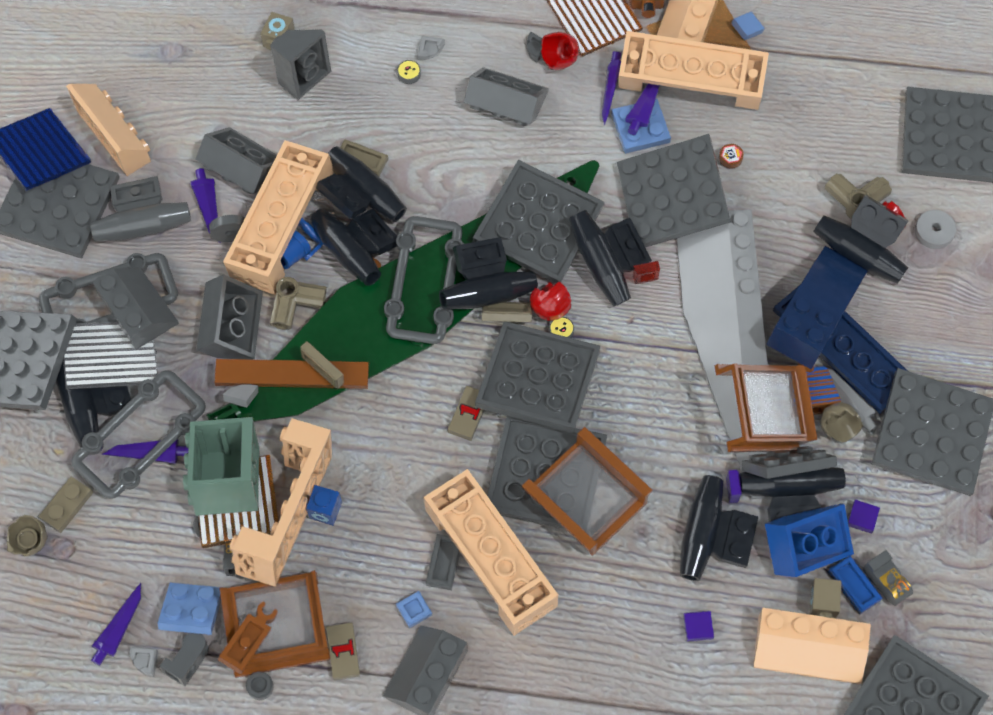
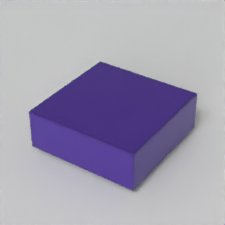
(733, 486)
(863, 516)
(698, 626)

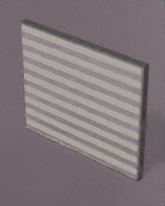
(105, 357)

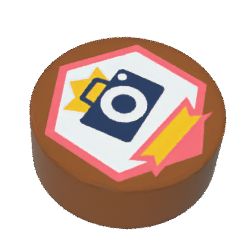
(731, 156)

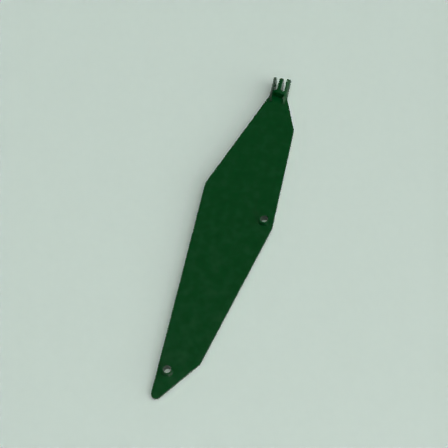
(354, 321)

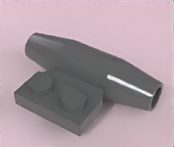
(139, 212)

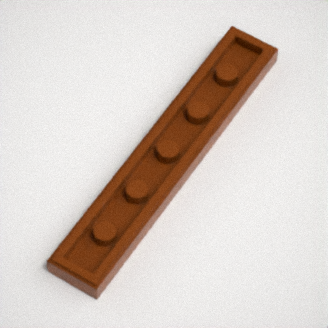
(286, 373)

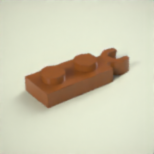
(247, 640)

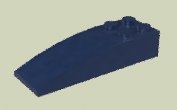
(816, 307)

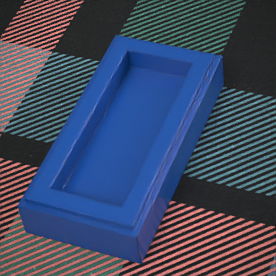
(855, 585)

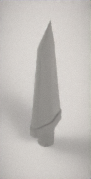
(850, 397)

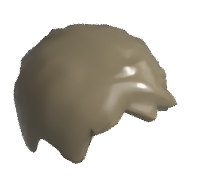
(841, 422)
(26, 536)

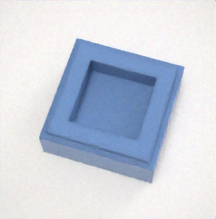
(747, 26)
(414, 609)

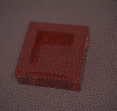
(646, 272)

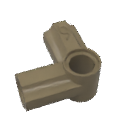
(850, 196)
(285, 305)

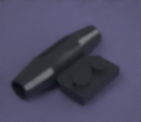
(357, 187)
(866, 239)
(356, 242)
(609, 253)
(486, 282)
(85, 403)
(793, 492)
(711, 531)

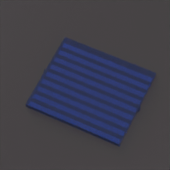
(40, 149)

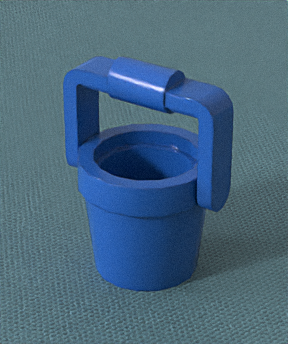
(299, 246)

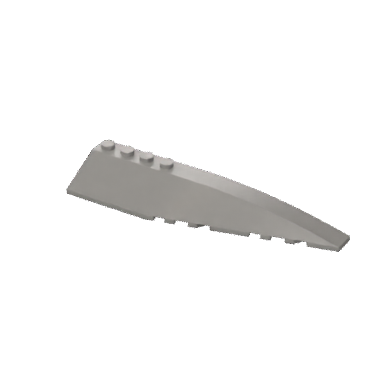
(724, 308)

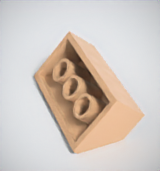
(687, 19)
(109, 127)
(811, 645)

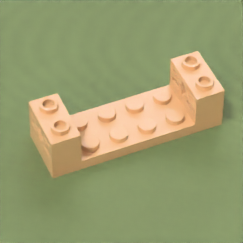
(693, 67)
(275, 216)
(492, 551)
(265, 555)

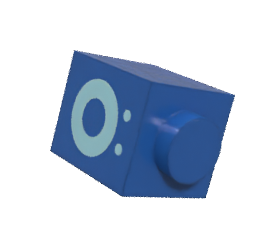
(324, 505)

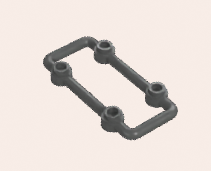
(67, 287)
(394, 307)
(130, 476)

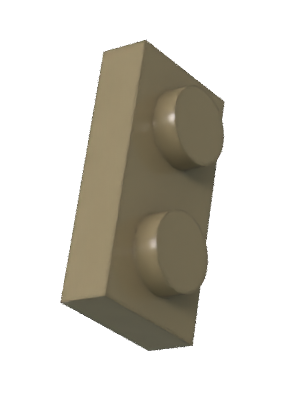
(65, 504)

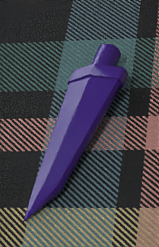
(611, 80)
(642, 110)
(205, 194)
(140, 450)
(112, 635)

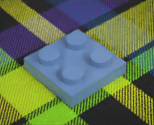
(646, 137)
(190, 608)

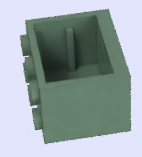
(222, 466)

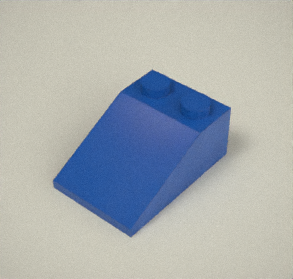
(809, 540)

